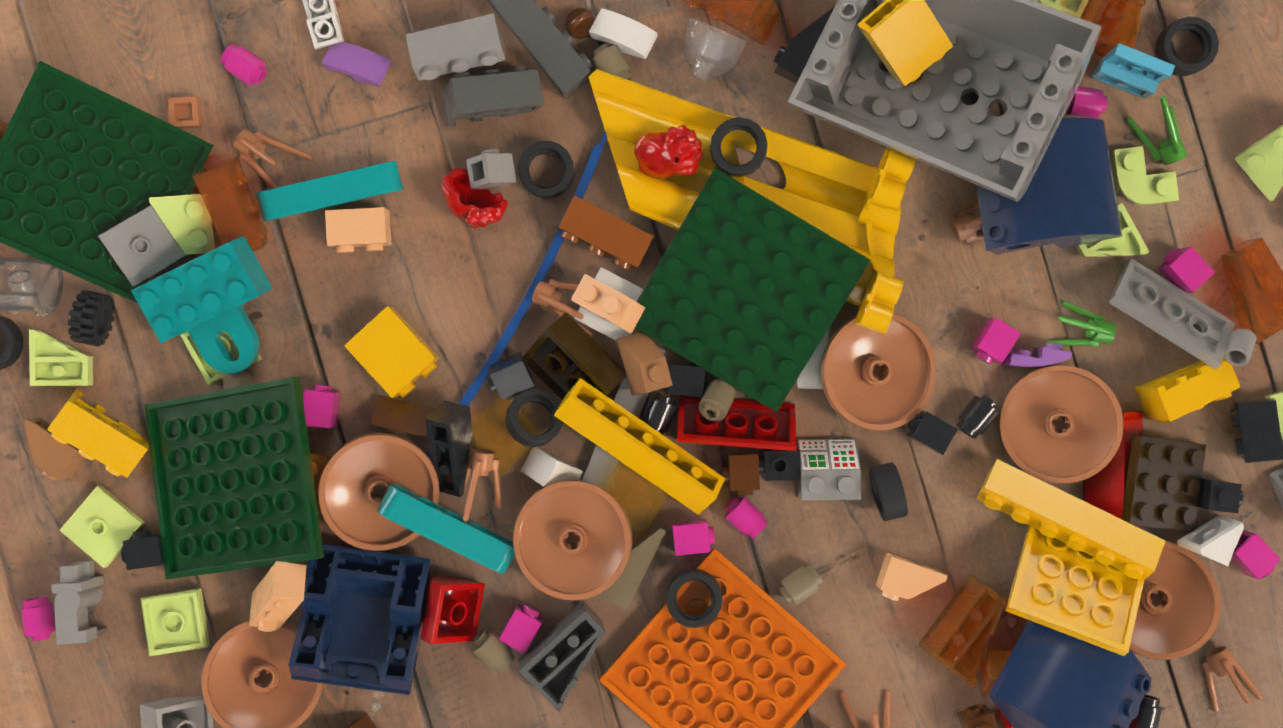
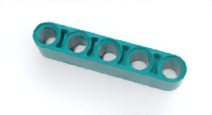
(329, 190)
(447, 528)

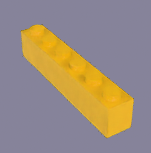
(639, 446)
(1071, 521)

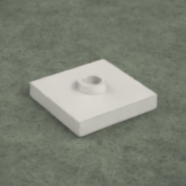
(620, 285)

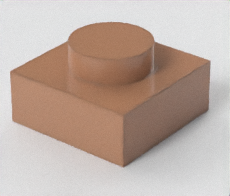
(185, 112)

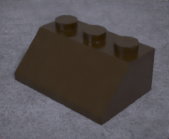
(569, 353)

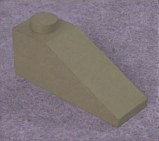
(642, 553)

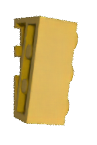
(1186, 390)

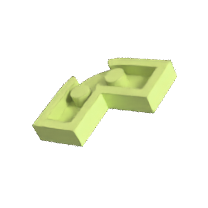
(1135, 184)

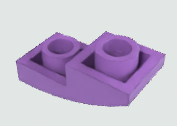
(358, 62)
(1042, 356)

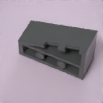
(491, 94)
(562, 653)

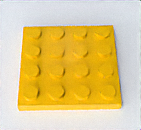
(1074, 593)

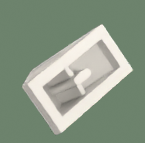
(548, 468)
(1214, 539)

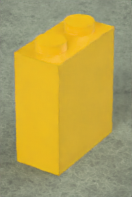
(905, 37)
(392, 353)

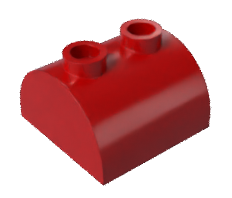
(451, 610)

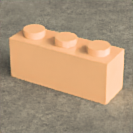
(277, 595)

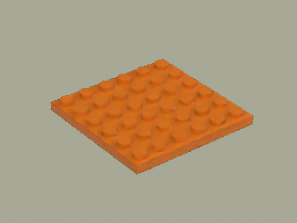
(737, 672)

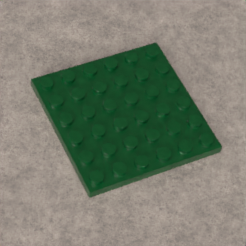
(82, 166)
(747, 289)
(233, 479)

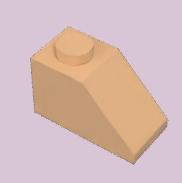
(906, 578)

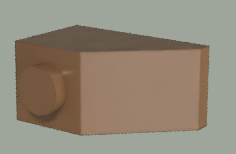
(643, 364)
(54, 459)

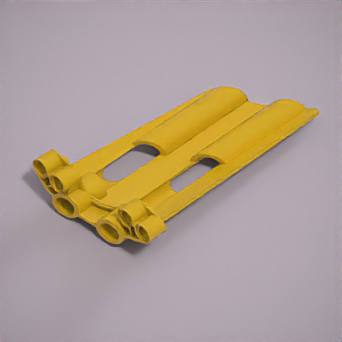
(822, 187)

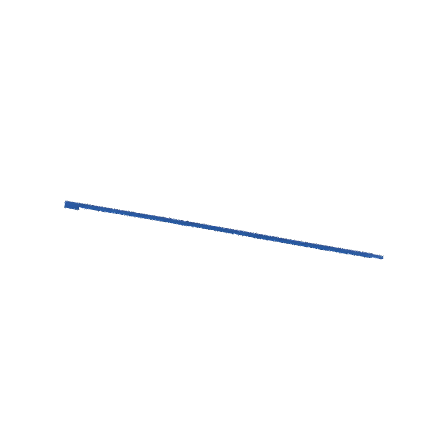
(540, 276)

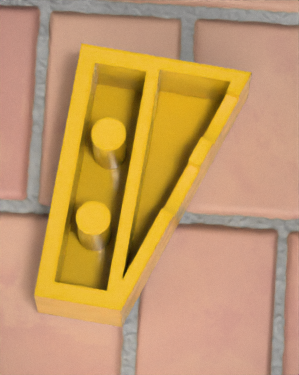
(98, 435)

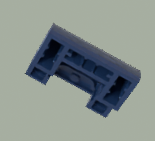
(1067, 199)
(361, 620)
(1068, 683)

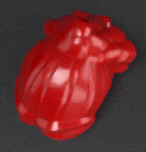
(669, 152)
(475, 206)

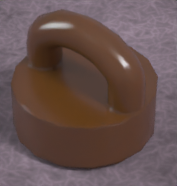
(579, 23)

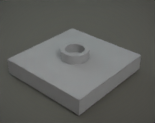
(141, 245)

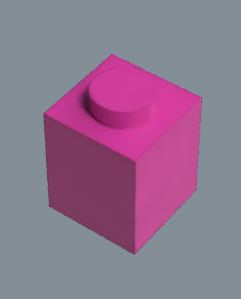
(1185, 269)
(994, 341)
(321, 406)
(692, 537)
(1254, 556)
(522, 627)

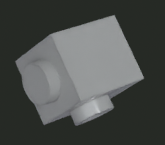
(491, 170)

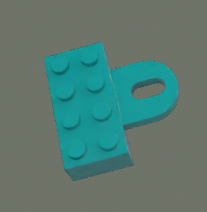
(208, 299)

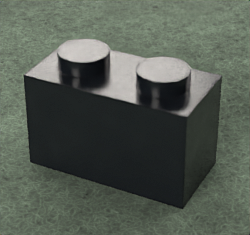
(1258, 430)

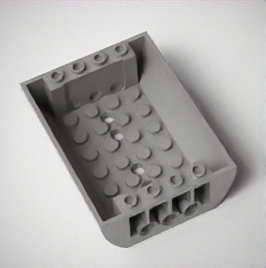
(1000, 51)

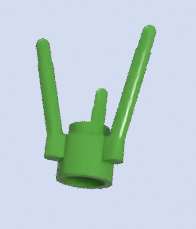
(1170, 149)
(1096, 329)

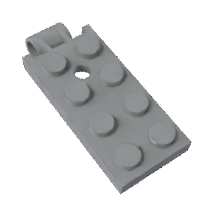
(1175, 315)

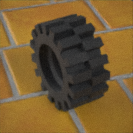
(91, 318)

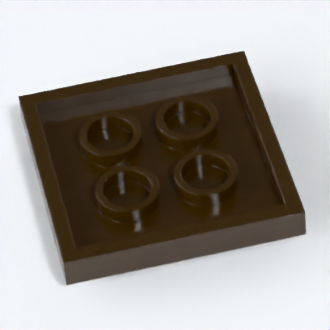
(1163, 483)

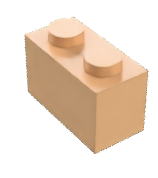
(358, 228)
(608, 303)

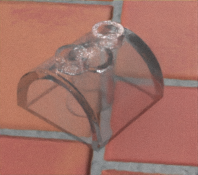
(711, 51)
(29, 286)

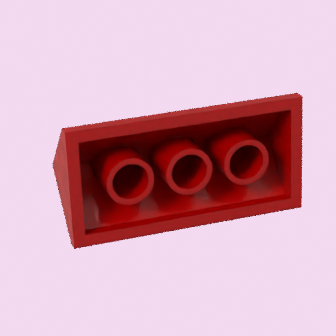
(745, 425)
(1108, 486)

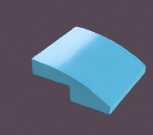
(1132, 71)

